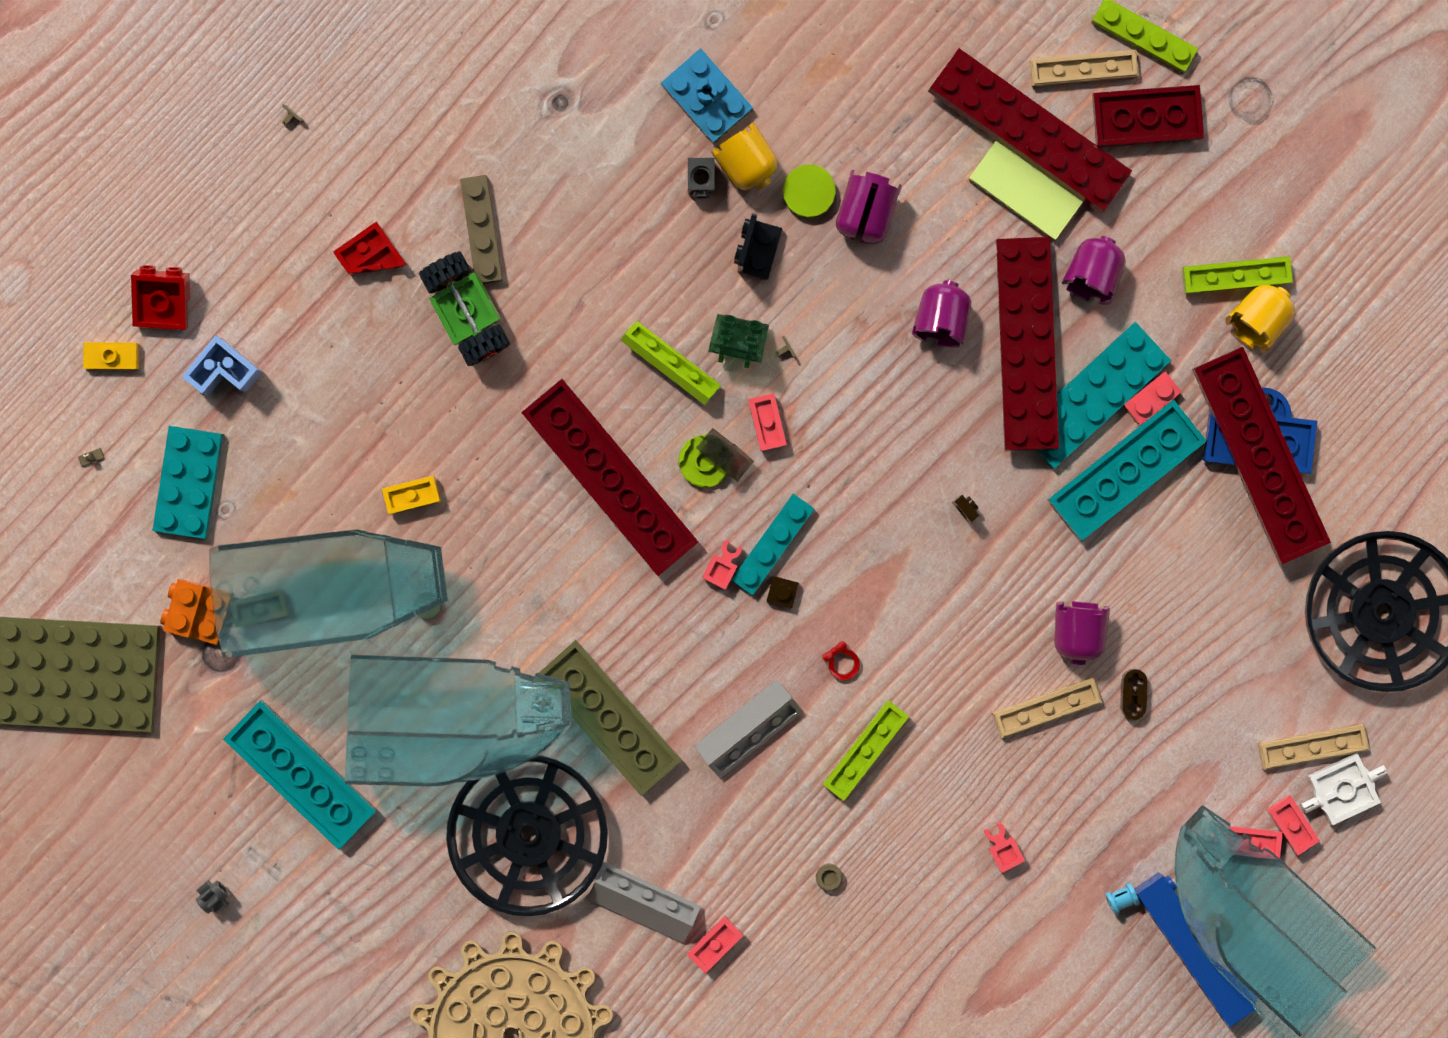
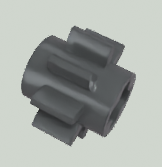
(212, 897)

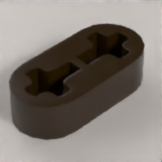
(1127, 693)

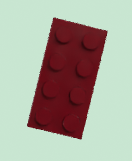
(1148, 116)

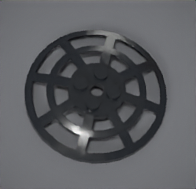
(1364, 616)
(527, 852)

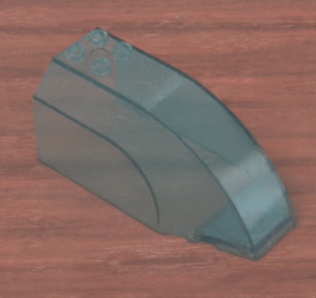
(319, 589)
(447, 719)
(1263, 925)

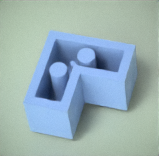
(218, 362)

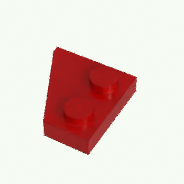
(369, 252)

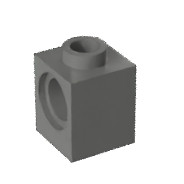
(701, 165)

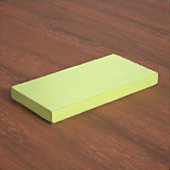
(1025, 190)

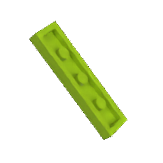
(1144, 35)
(1237, 275)
(670, 362)
(865, 750)

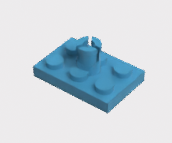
(706, 96)

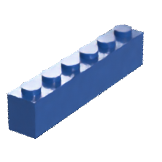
(1164, 908)

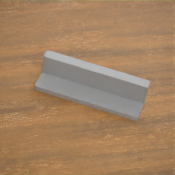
(748, 728)
(643, 902)

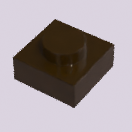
(966, 507)
(782, 592)

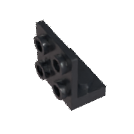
(759, 248)

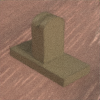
(291, 115)
(786, 348)
(90, 457)

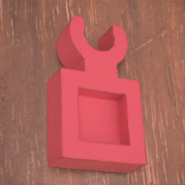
(720, 568)
(1005, 851)

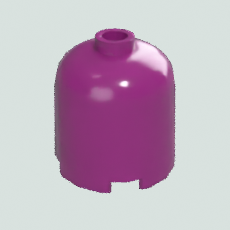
(1095, 270)
(943, 315)
(1080, 631)

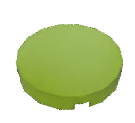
(809, 191)
(697, 467)

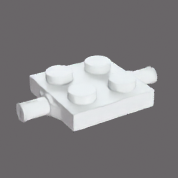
(1344, 789)

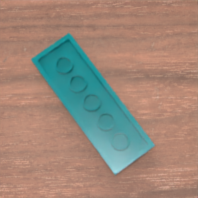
(1104, 389)
(1127, 470)
(300, 774)

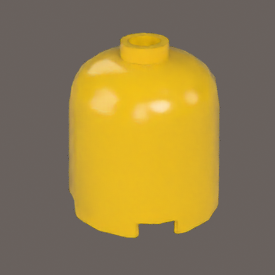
(747, 159)
(1262, 317)

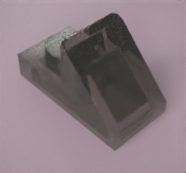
(725, 454)

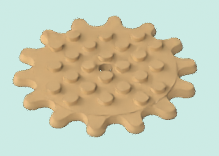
(511, 992)

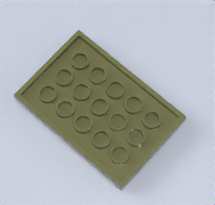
(78, 674)

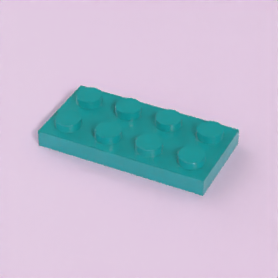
(188, 482)

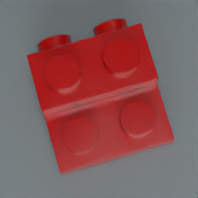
(160, 298)

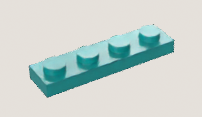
(772, 544)

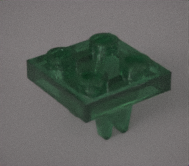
(738, 339)

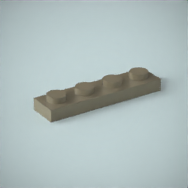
(481, 228)

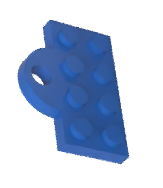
(1298, 434)

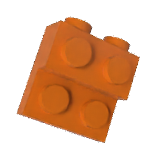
(190, 612)

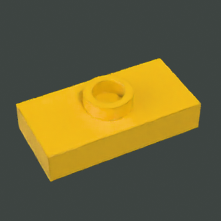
(110, 356)
(411, 495)

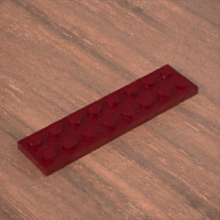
(1030, 131)
(1027, 344)
(1261, 455)
(610, 477)

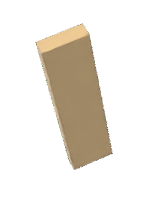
(1084, 68)
(1047, 707)
(1313, 746)

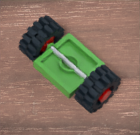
(464, 308)

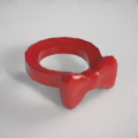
(829, 658)

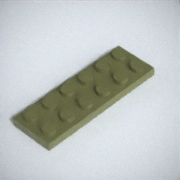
(612, 720)

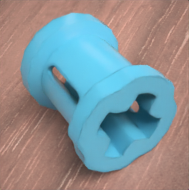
(1122, 898)

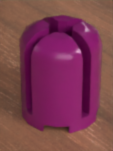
(880, 210)

